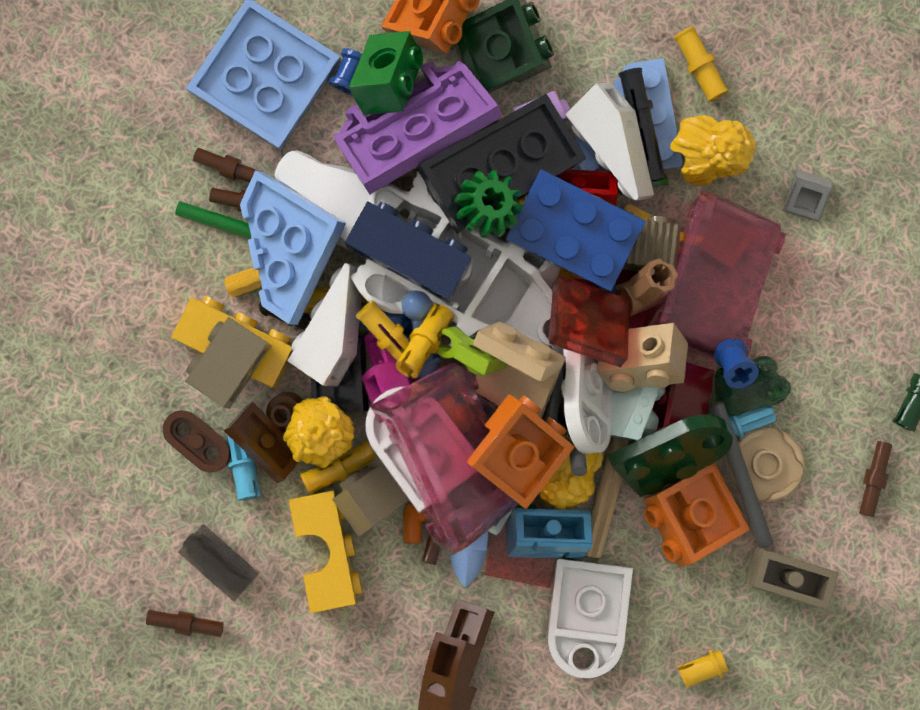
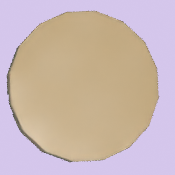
(760, 464)

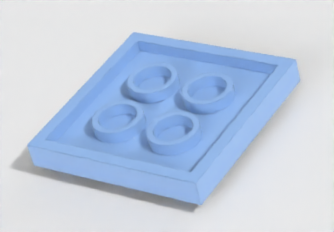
(263, 73)

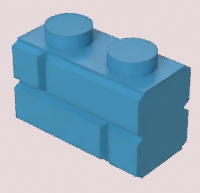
(548, 533)

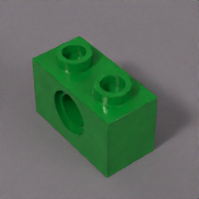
(386, 72)

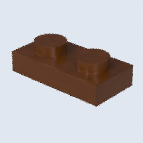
(262, 441)

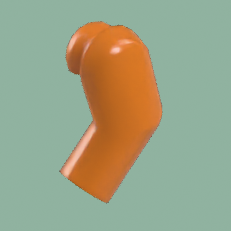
(412, 525)

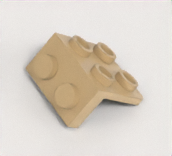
(529, 370)

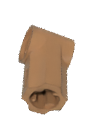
(648, 286)

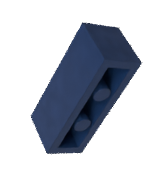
(409, 250)

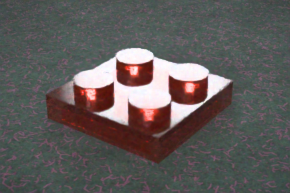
(589, 321)

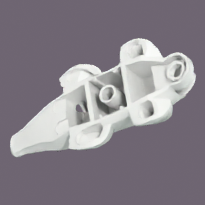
(498, 286)

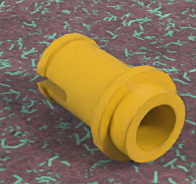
(703, 668)

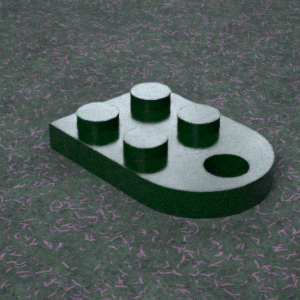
(672, 453)

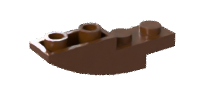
(455, 659)

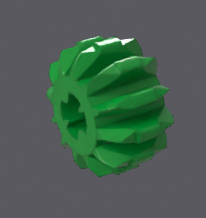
(487, 217)

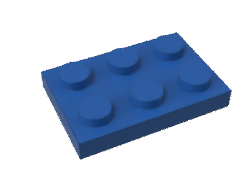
(575, 230)

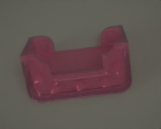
(720, 273)
(436, 431)

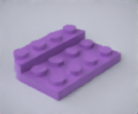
(437, 115)

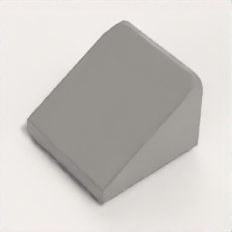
(808, 195)

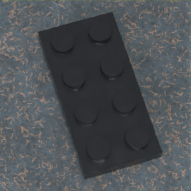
(513, 146)

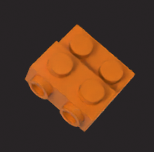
(431, 22)
(520, 449)
(695, 516)

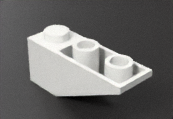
(613, 132)
(332, 334)

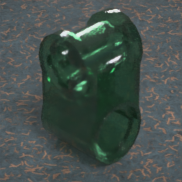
(756, 395)

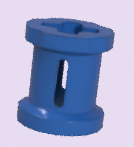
(346, 70)
(733, 358)

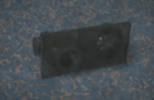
(218, 562)

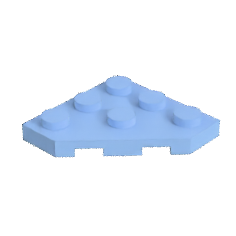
(662, 115)
(289, 242)

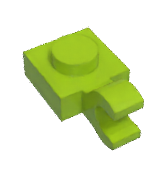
(463, 350)

